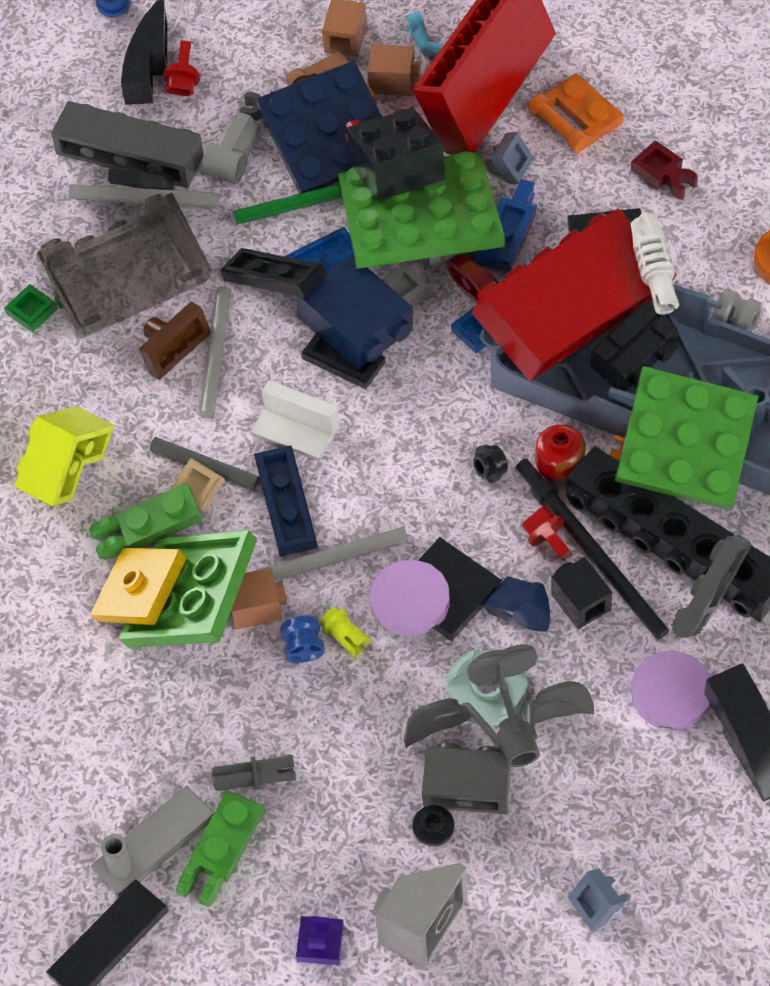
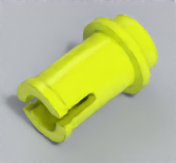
(336, 623)

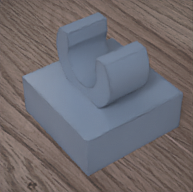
(510, 158)
(596, 898)

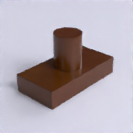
(173, 340)

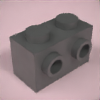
(466, 779)

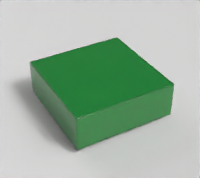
(31, 308)

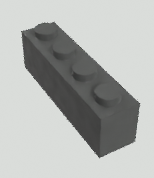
(127, 143)

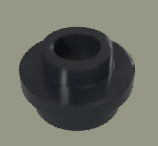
(490, 462)
(436, 836)

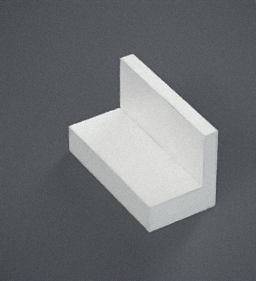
(296, 420)

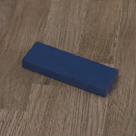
(285, 501)

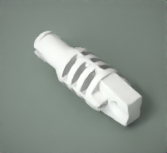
(654, 261)

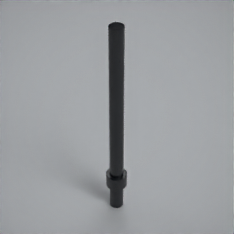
(546, 493)

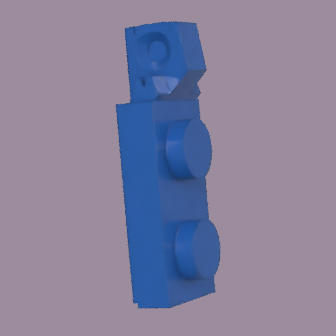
(516, 219)

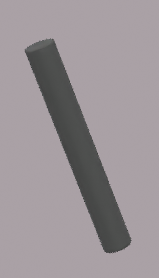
(225, 470)

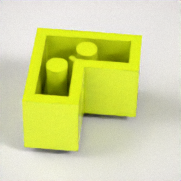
(59, 450)

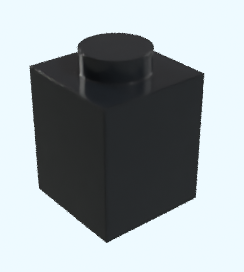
(581, 592)

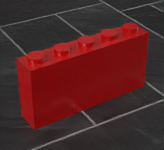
(482, 69)
(565, 295)

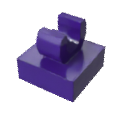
(320, 940)

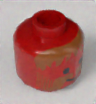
(559, 451)

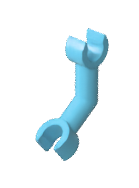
(417, 30)

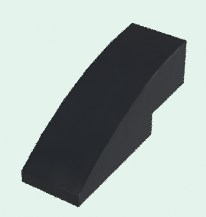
(145, 56)
(744, 722)

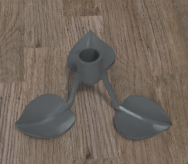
(515, 734)

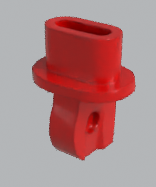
(181, 76)
(543, 526)

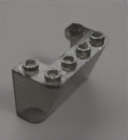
(125, 268)

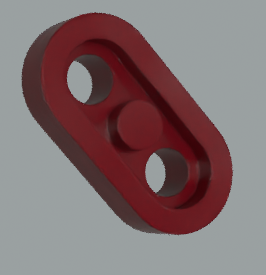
(468, 275)

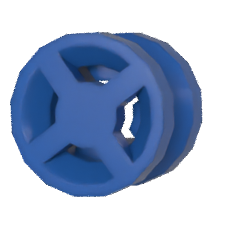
(302, 639)

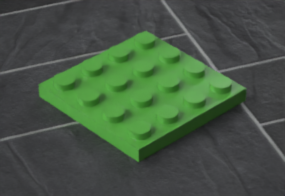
(424, 222)

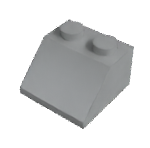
(420, 911)

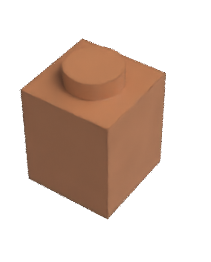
(344, 27)
(393, 69)
(258, 599)

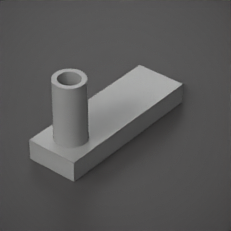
(151, 842)

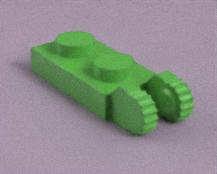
(147, 521)
(221, 845)

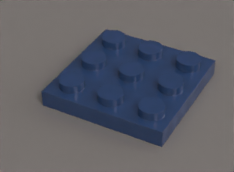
(311, 123)

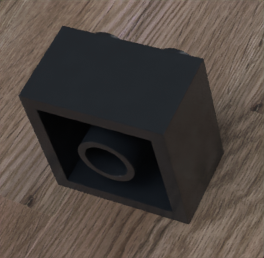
(396, 153)

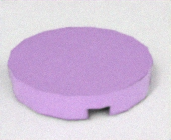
(409, 597)
(670, 690)

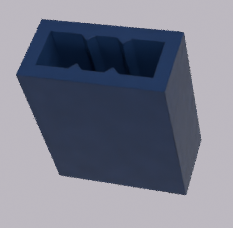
(356, 313)

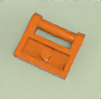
(583, 106)

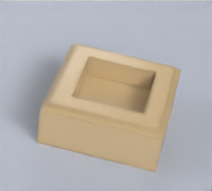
(202, 482)

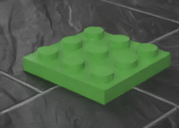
(686, 438)
(202, 592)

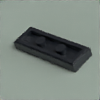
(273, 272)
(109, 938)

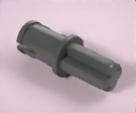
(253, 773)

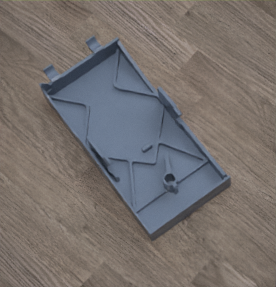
(704, 351)

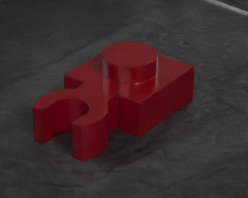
(661, 167)

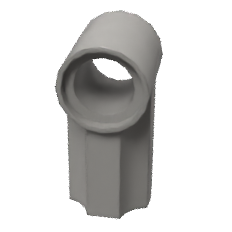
(230, 154)

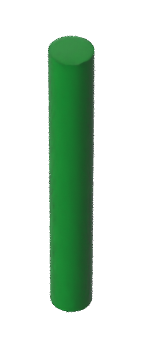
(287, 204)

